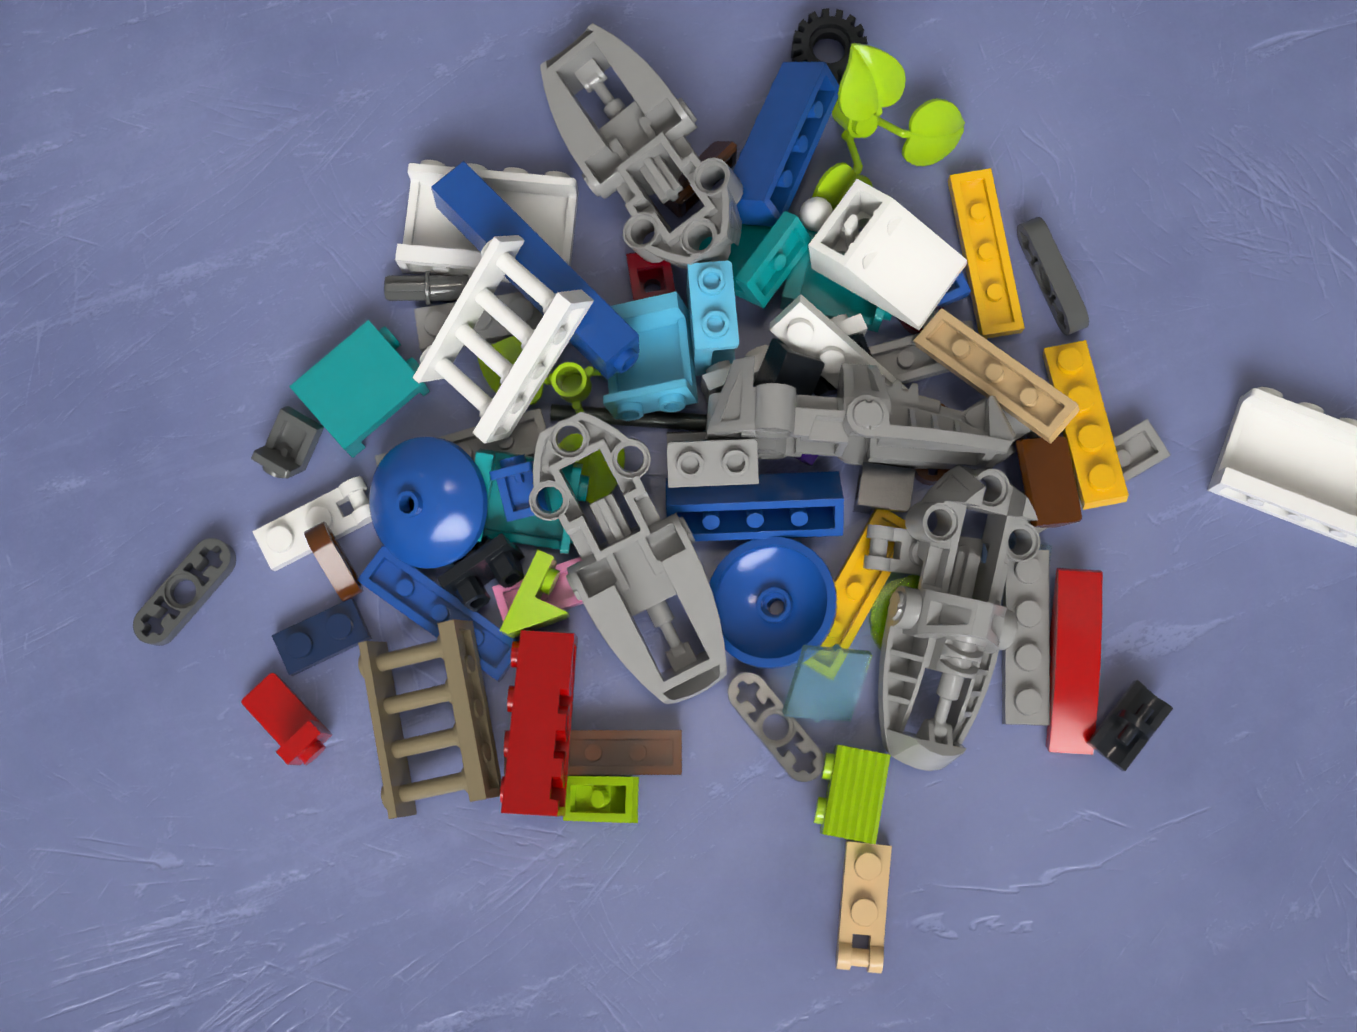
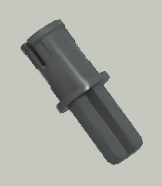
(424, 287)

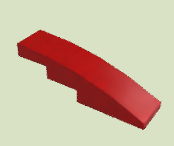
(1074, 660)

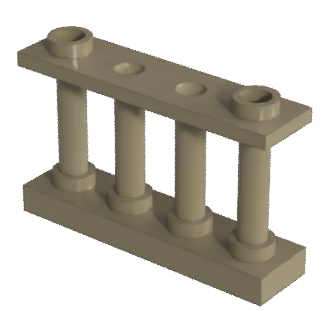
(472, 725)

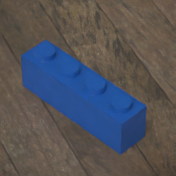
(784, 140)
(776, 507)

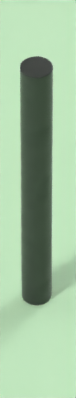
(655, 419)

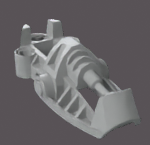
(641, 150)
(860, 424)
(634, 566)
(953, 615)

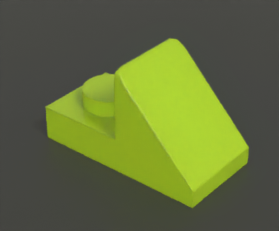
(527, 609)
(602, 799)

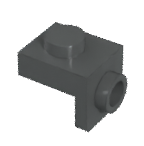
(289, 444)

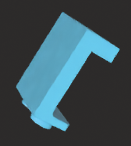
(712, 313)
(665, 366)

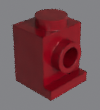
(646, 273)

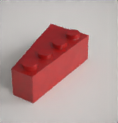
(540, 724)

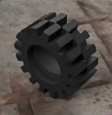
(826, 28)

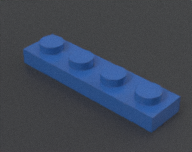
(431, 604)

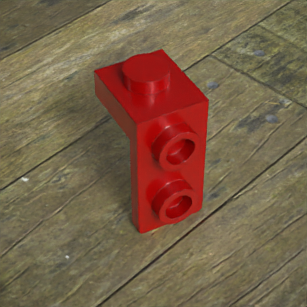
(287, 721)

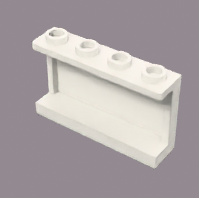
(437, 246)
(1291, 463)

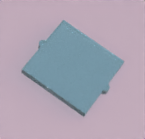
(827, 683)

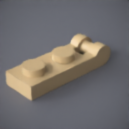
(863, 905)

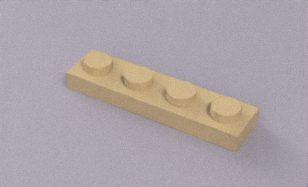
(997, 374)

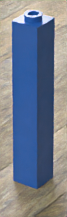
(482, 214)

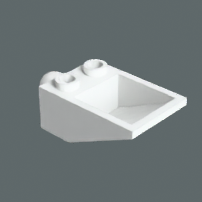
(888, 263)

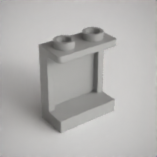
(710, 462)

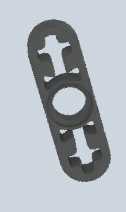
(1052, 276)
(172, 624)
(788, 760)

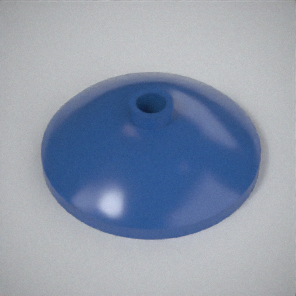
(446, 498)
(753, 580)

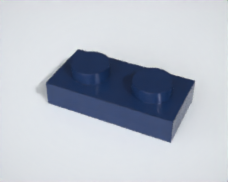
(321, 637)

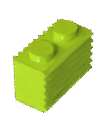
(852, 794)

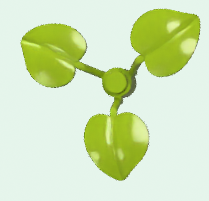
(877, 81)
(573, 386)

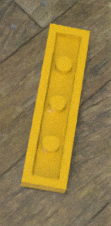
(986, 252)
(1088, 433)
(857, 586)

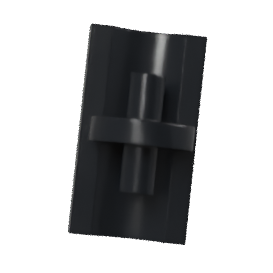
(483, 563)
(1129, 725)

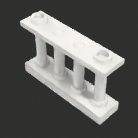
(539, 346)

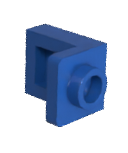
(515, 486)

